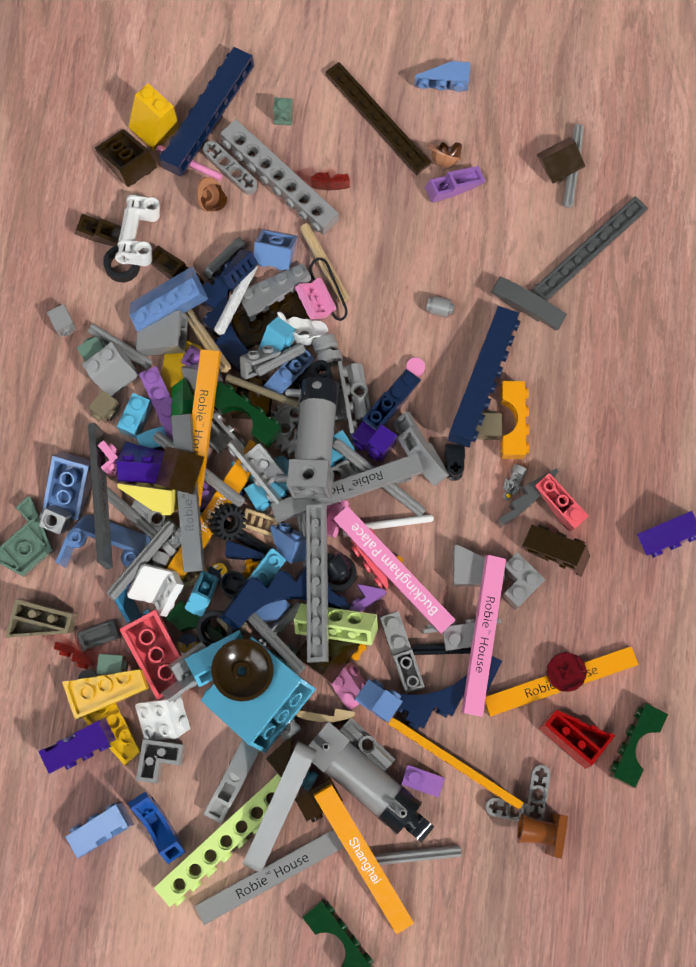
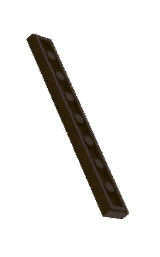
(377, 118)

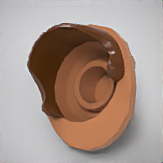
(444, 155)
(210, 195)

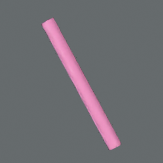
(199, 167)

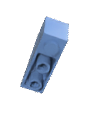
(447, 76)
(289, 372)

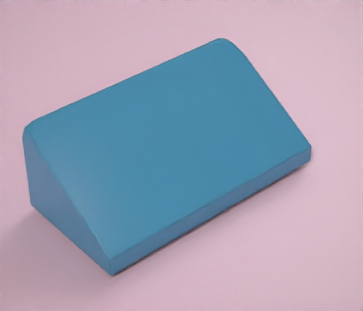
(128, 607)

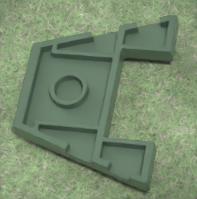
(28, 545)

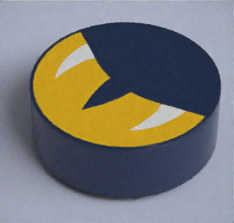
(218, 569)
(186, 642)

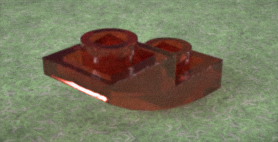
(323, 181)
(78, 657)

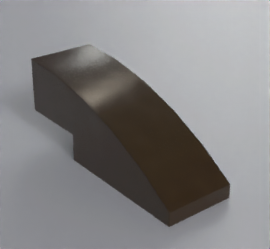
(98, 230)
(168, 263)

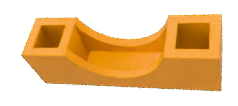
(514, 396)

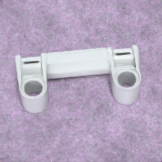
(135, 251)

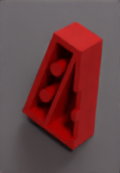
(576, 738)

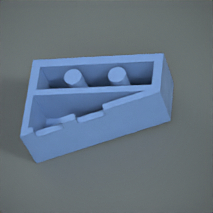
(99, 829)

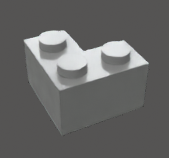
(525, 580)
(153, 756)

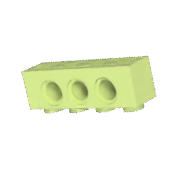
(342, 625)

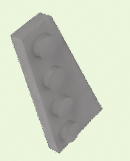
(265, 293)

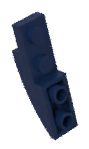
(391, 400)

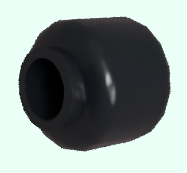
(337, 566)

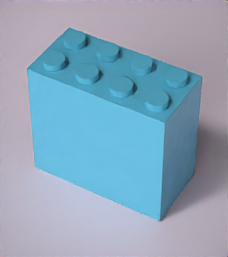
(265, 717)

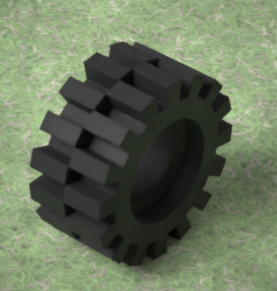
(220, 516)

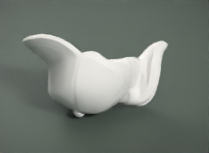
(306, 329)

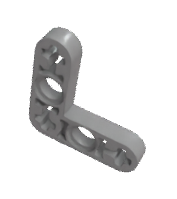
(525, 808)

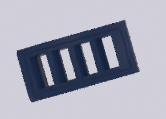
(248, 264)
(240, 552)

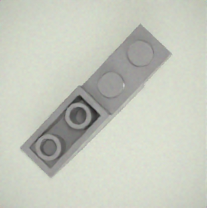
(414, 442)
(401, 652)
(231, 782)

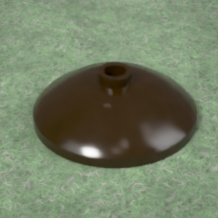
(257, 667)

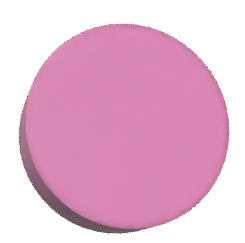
(416, 366)

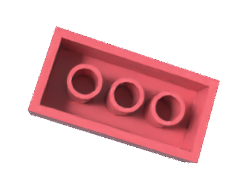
(153, 650)

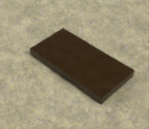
(253, 332)

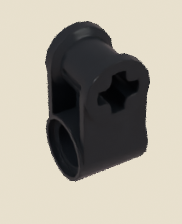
(454, 458)

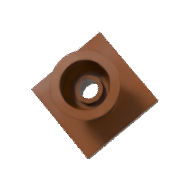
(543, 832)

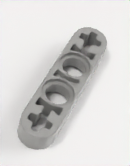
(230, 167)

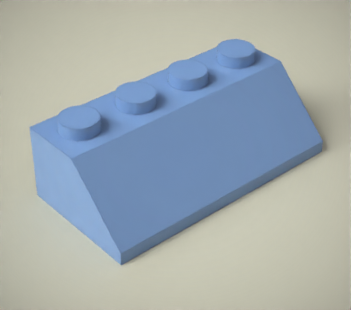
(178, 293)

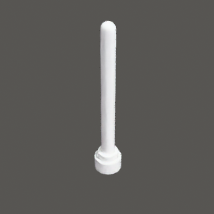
(398, 522)

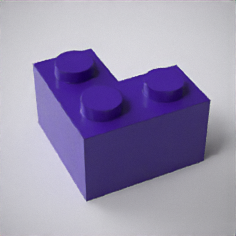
(376, 443)

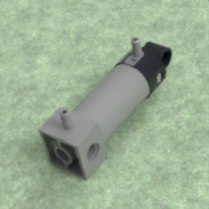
(311, 470)
(368, 783)

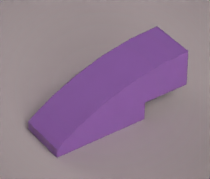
(454, 183)

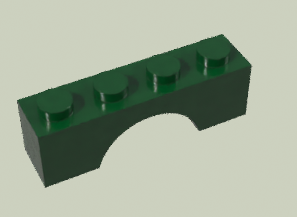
(263, 428)
(185, 620)
(626, 767)
(322, 920)

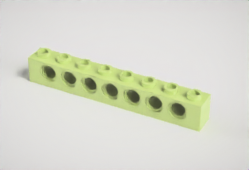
(167, 887)

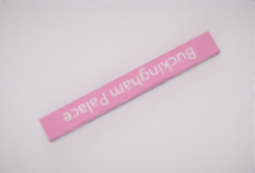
(394, 570)

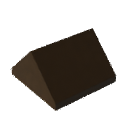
(561, 160)
(179, 470)
(280, 757)

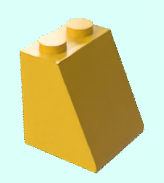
(152, 117)

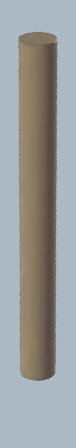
(261, 390)

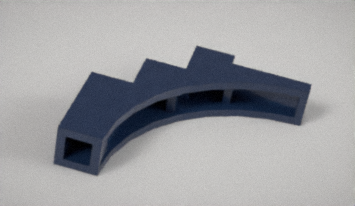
(218, 297)
(280, 587)
(445, 701)

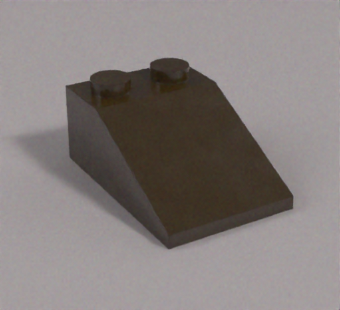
(126, 157)
(339, 655)

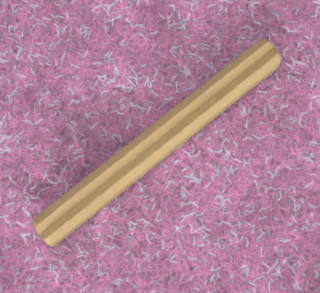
(319, 253)
(206, 339)

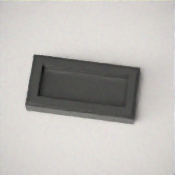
(98, 635)

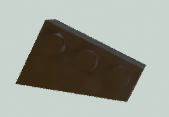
(557, 548)

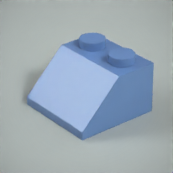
(275, 249)

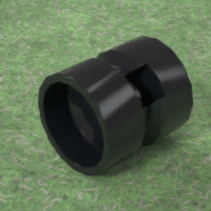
(231, 583)

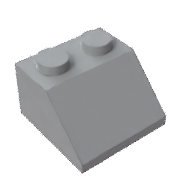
(111, 369)

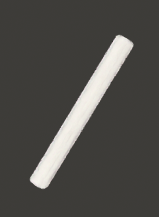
(233, 304)

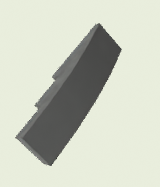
(528, 302)
(517, 507)

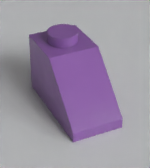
(422, 780)

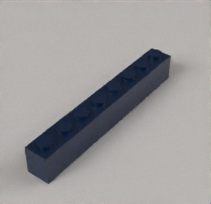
(207, 111)
(483, 377)

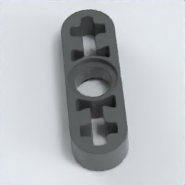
(216, 266)

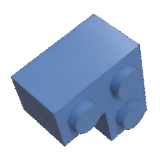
(379, 701)

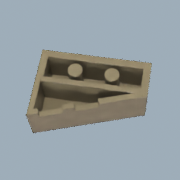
(35, 618)

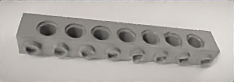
(238, 133)

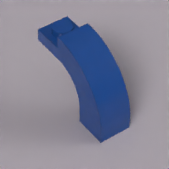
(158, 826)

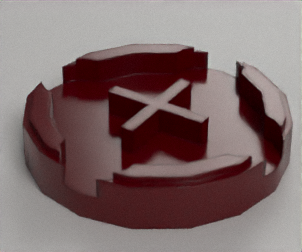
(566, 672)

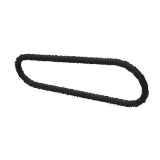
(335, 283)

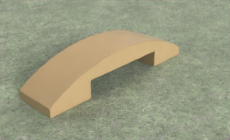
(339, 715)

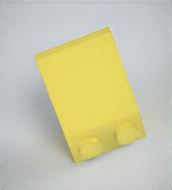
(152, 496)

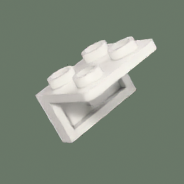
(156, 587)
(162, 719)

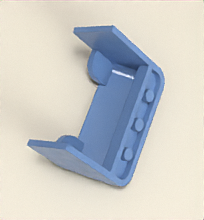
(121, 537)

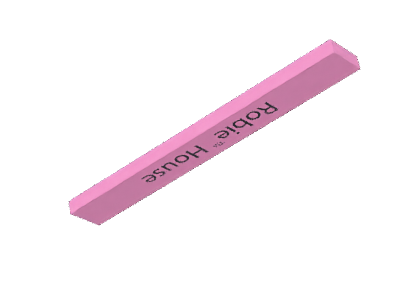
(483, 636)

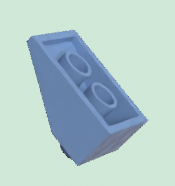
(68, 483)

